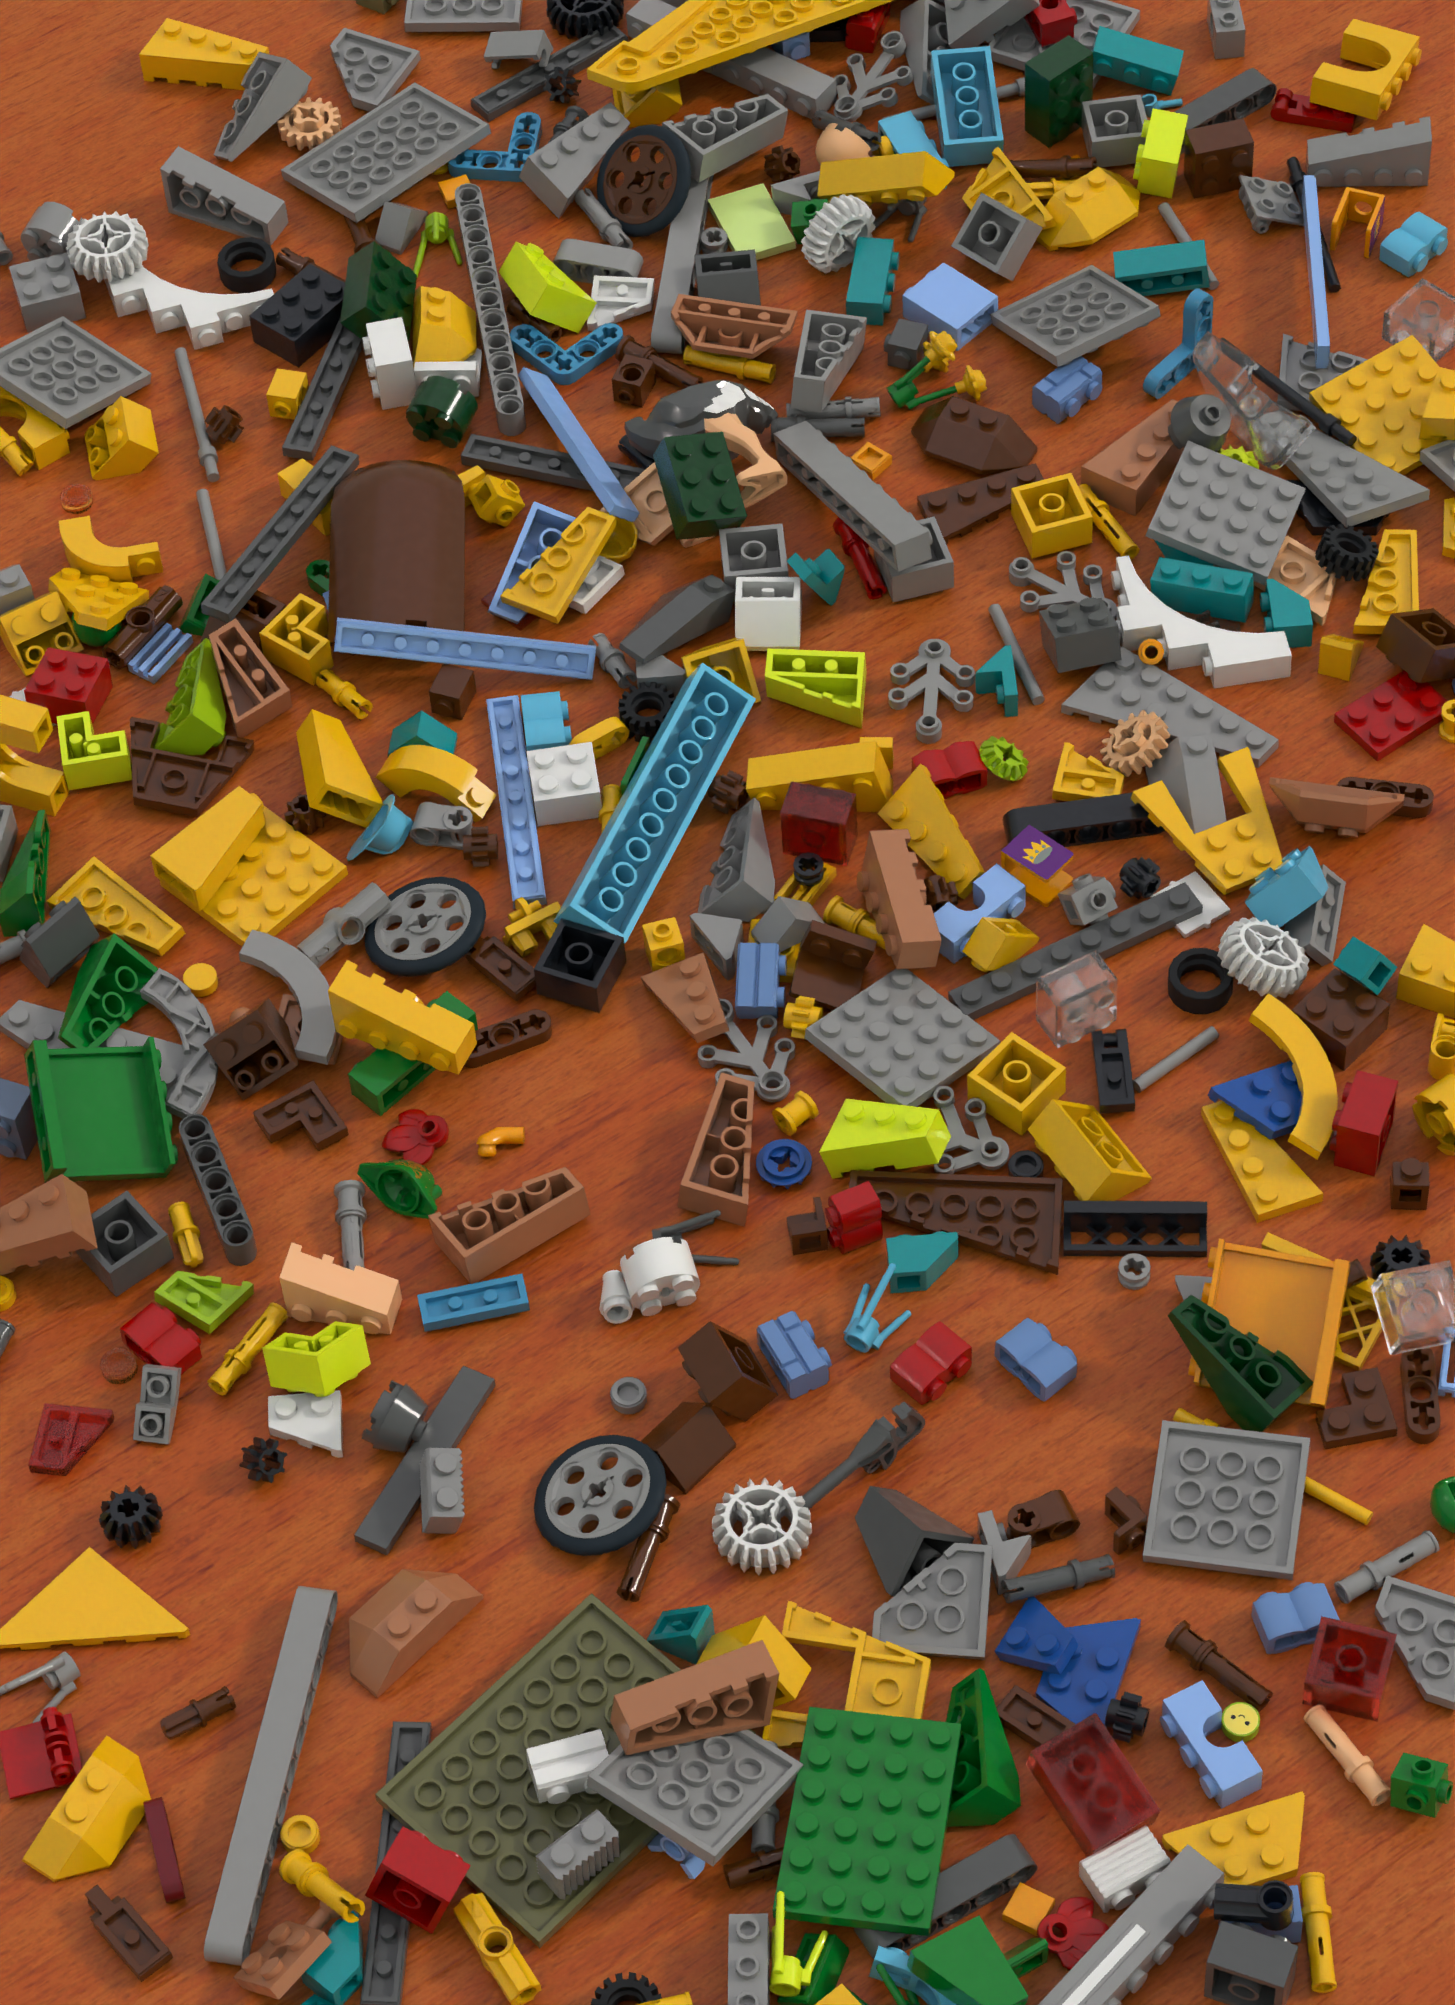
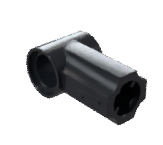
(1250, 1904)

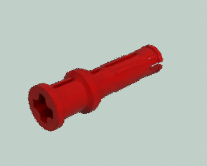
(858, 550)

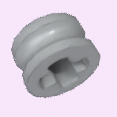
(717, 237)
(1129, 1279)

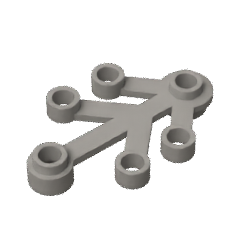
(851, 106)
(1023, 574)
(933, 655)
(753, 1057)
(959, 1139)

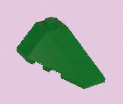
(26, 882)
(105, 993)
(985, 1773)

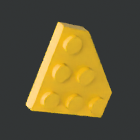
(95, 598)

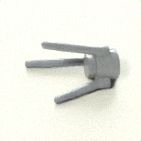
(56, 1673)

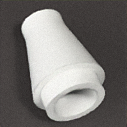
(615, 1299)

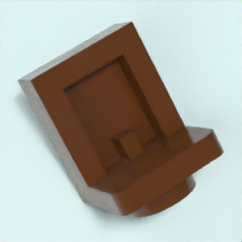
(1129, 1518)

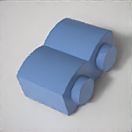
(1036, 1359)
(1291, 1617)

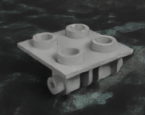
(1269, 202)

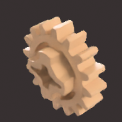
(309, 123)
(1135, 743)

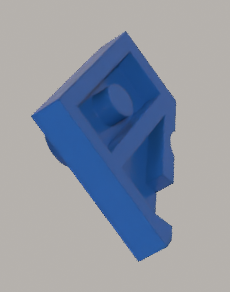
(1037, 1640)

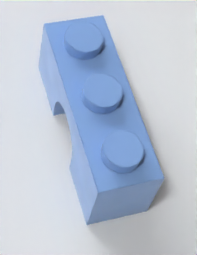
(996, 895)
(1223, 1771)

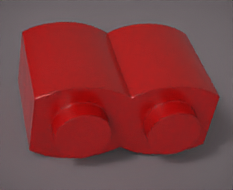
(955, 768)
(854, 1218)
(160, 1340)
(931, 1363)

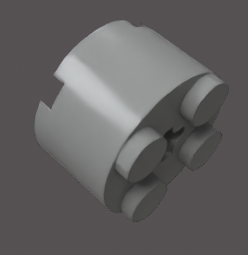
(48, 230)

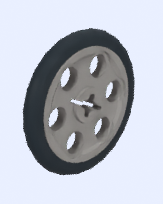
(453, 944)
(611, 1533)

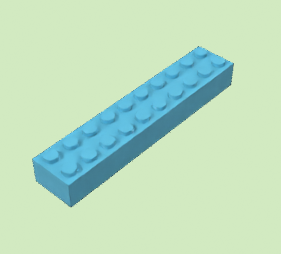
(658, 804)

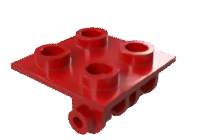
(40, 1754)

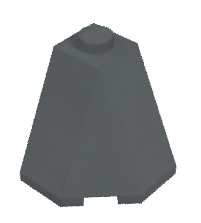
(903, 1536)

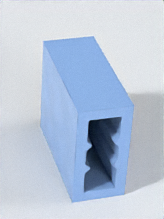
(950, 304)

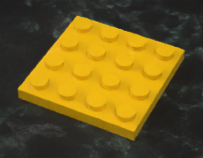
(1384, 404)
(271, 882)

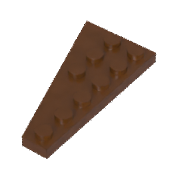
(990, 1213)

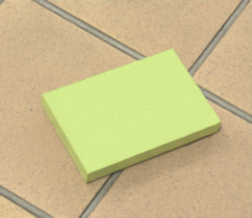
(752, 222)

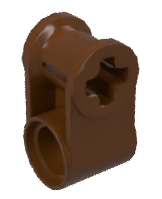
(1043, 1518)

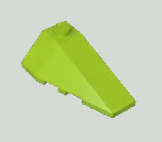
(196, 708)

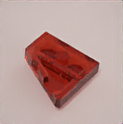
(66, 1436)

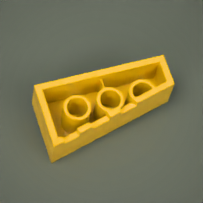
(848, 767)
(1429, 973)
(399, 1021)

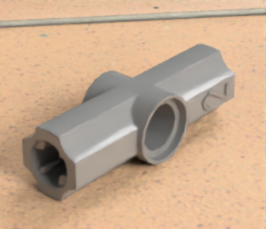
(357, 913)

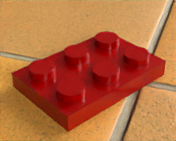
(1391, 715)

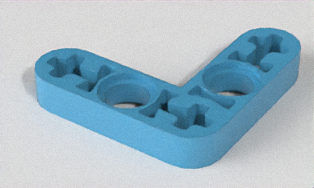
(506, 162)
(601, 341)
(1179, 363)

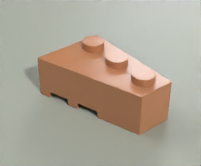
(248, 680)

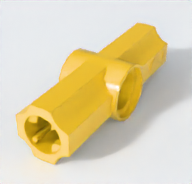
(507, 1966)

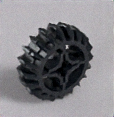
(583, 17)

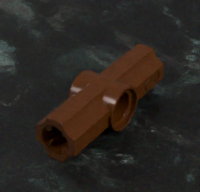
(141, 626)

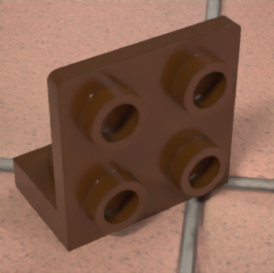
(830, 965)

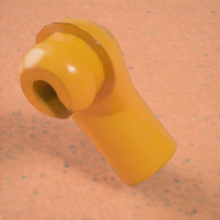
(499, 1135)

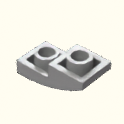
(157, 1404)

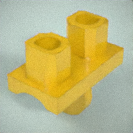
(527, 921)

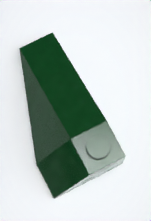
(1244, 1375)

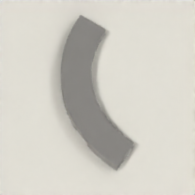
(306, 985)
(194, 1028)

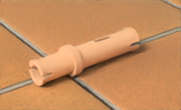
(1356, 1766)

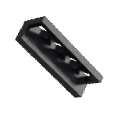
(1135, 1220)

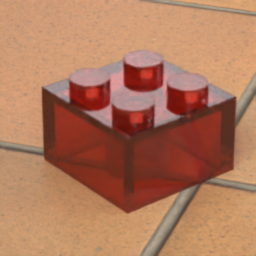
(819, 822)
(1349, 1668)

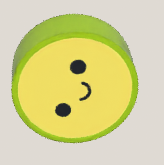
(1240, 1722)

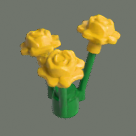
(936, 356)

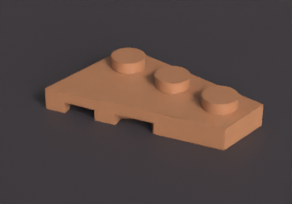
(690, 996)

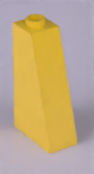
(334, 772)
(209, 847)

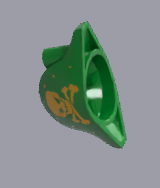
(402, 1186)

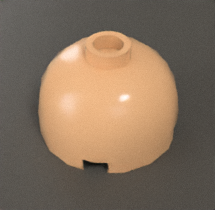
(840, 145)

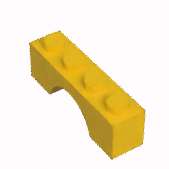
(39, 436)

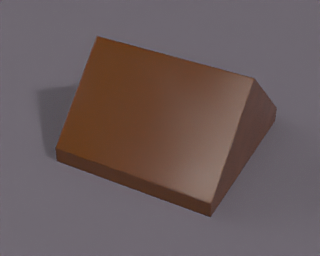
(690, 1444)

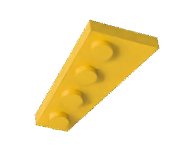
(933, 830)
(119, 908)

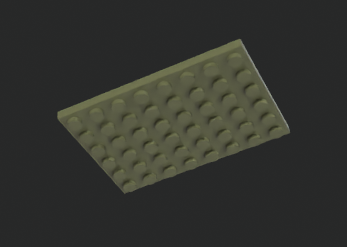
(474, 1779)

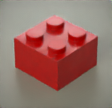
(70, 683)
(1364, 1122)
(417, 1879)

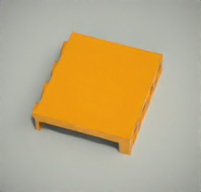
(1285, 1302)

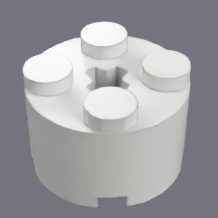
(660, 1275)

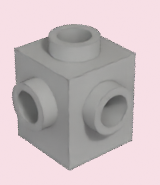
(1088, 900)

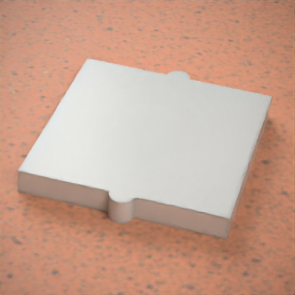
(1213, 906)

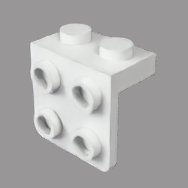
(465, 372)

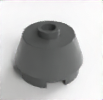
(1200, 420)
(397, 1419)

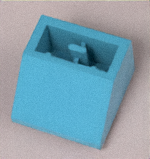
(1288, 889)

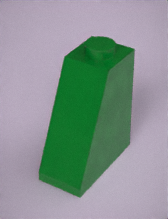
(968, 1967)

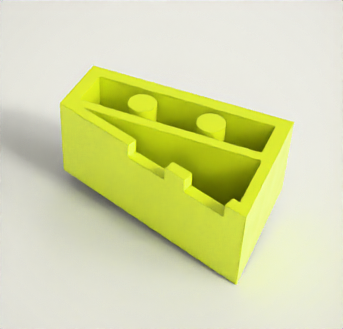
(545, 288)
(819, 681)
(883, 1135)

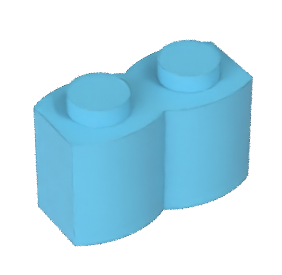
(1414, 244)
(544, 719)

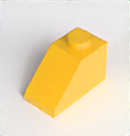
(998, 943)

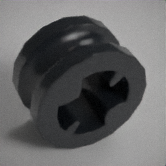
(807, 861)

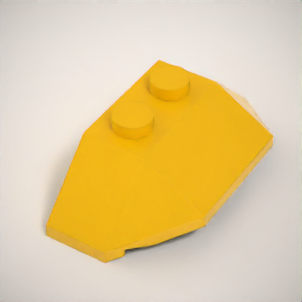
(1090, 209)
(442, 327)
(92, 1816)

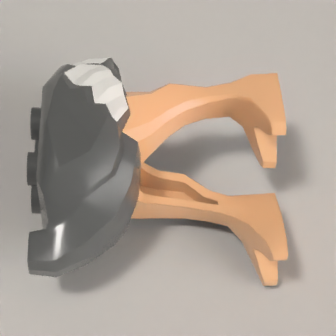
(709, 409)

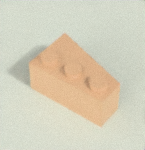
(331, 1293)

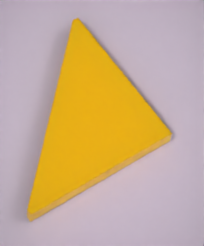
(89, 1606)

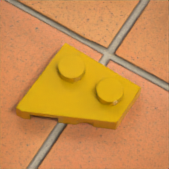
(1084, 777)

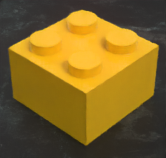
(1051, 515)
(1016, 1082)

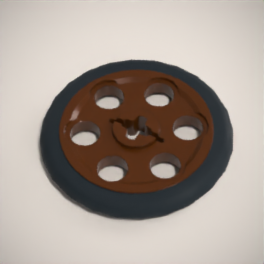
(669, 201)

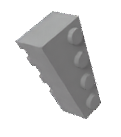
(729, 134)
(1372, 157)
(572, 158)
(220, 199)
(825, 356)

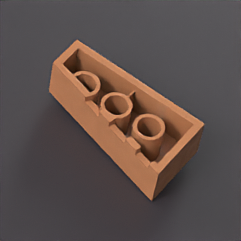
(510, 1223)

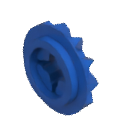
(778, 1152)

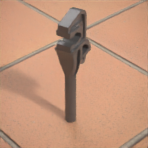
(875, 1449)

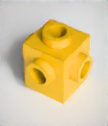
(496, 500)

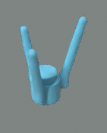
(863, 1329)

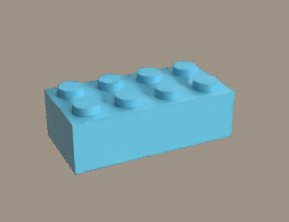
(966, 105)

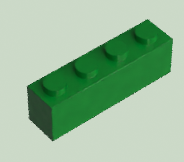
(388, 1075)

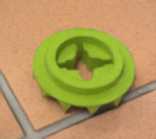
(992, 753)

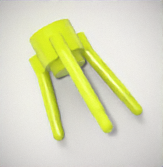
(786, 1970)

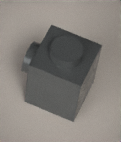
(906, 344)

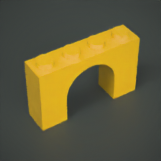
(1367, 91)
(22, 781)

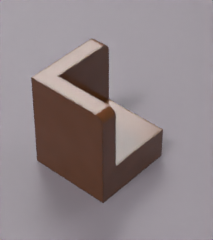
(808, 1230)

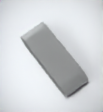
(584, 259)

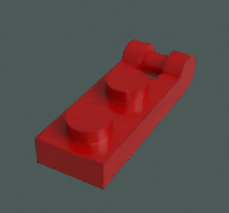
(1298, 110)

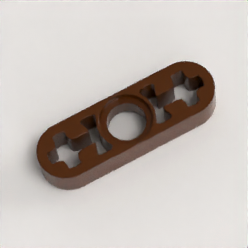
(1411, 792)
(510, 1026)
(1412, 1406)

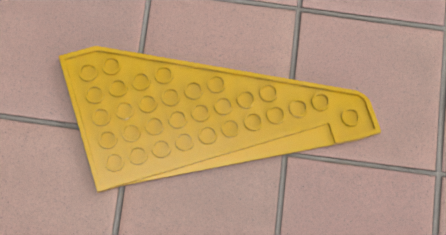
(710, 33)

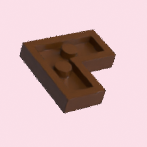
(302, 1109)
(1366, 1416)

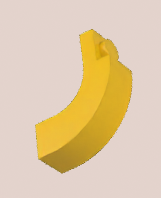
(95, 558)
(439, 772)

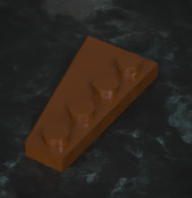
(975, 501)

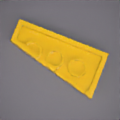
(557, 576)
(1391, 583)
(1259, 1165)

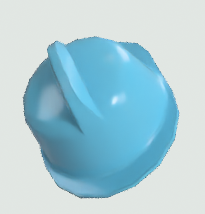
(385, 832)

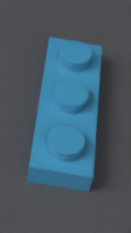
(473, 1302)

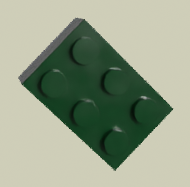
(1055, 90)
(377, 290)
(699, 484)

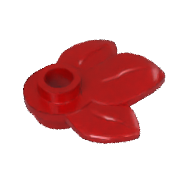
(413, 1137)
(1078, 1930)

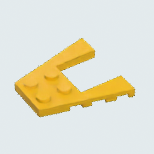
(1229, 852)
(882, 1677)

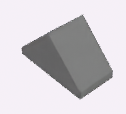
(398, 226)
(662, 672)
(785, 922)
(718, 939)

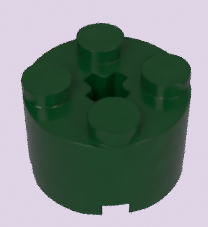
(441, 411)

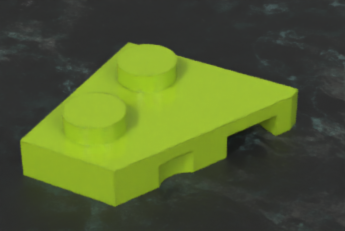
(202, 1298)

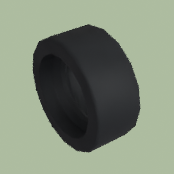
(241, 250)
(1194, 1001)

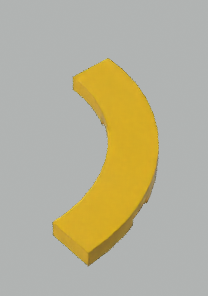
(1311, 1070)

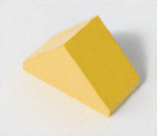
(1338, 656)

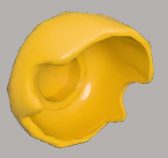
(621, 542)

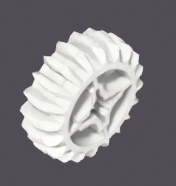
(834, 233)
(107, 246)
(1263, 957)
(762, 1539)

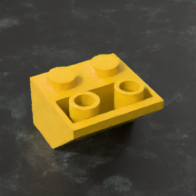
(121, 440)
(34, 628)

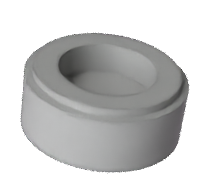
(628, 1395)

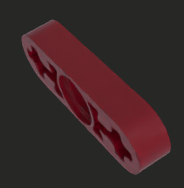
(164, 1849)

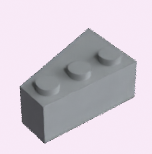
(978, 20)

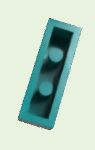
(1136, 60)
(1163, 268)
(872, 279)
(1203, 587)

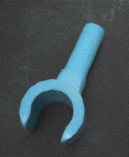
(1150, 101)

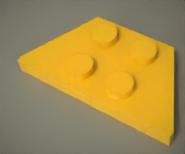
(1007, 186)
(1250, 1843)

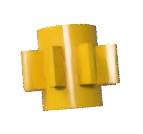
(801, 1015)

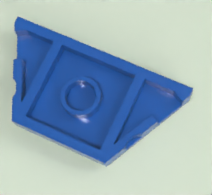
(1264, 1099)
(1093, 1671)

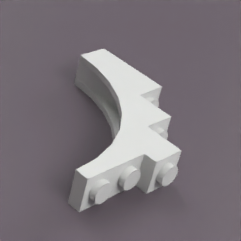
(174, 307)
(1224, 654)

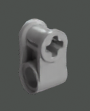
(439, 824)

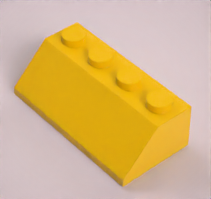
(884, 178)

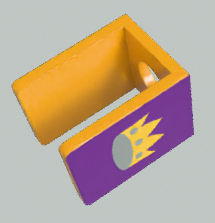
(1348, 211)
(1038, 864)

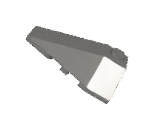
(270, 91)

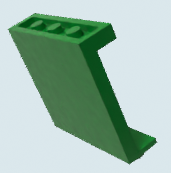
(100, 1112)

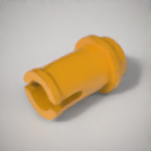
(1158, 655)

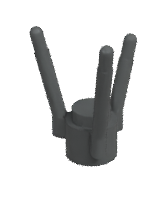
(907, 208)
(676, 1231)

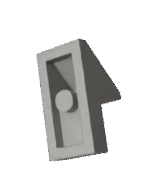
(795, 190)
(1007, 1555)

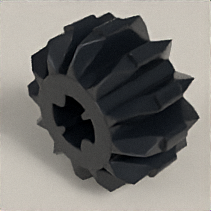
(1397, 1256)
(130, 1517)

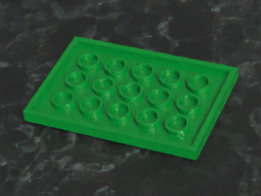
(868, 1821)

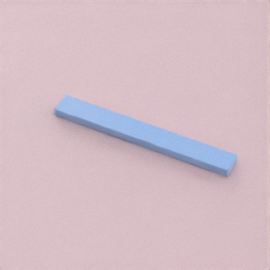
(1315, 272)
(578, 445)
(464, 648)
(516, 799)

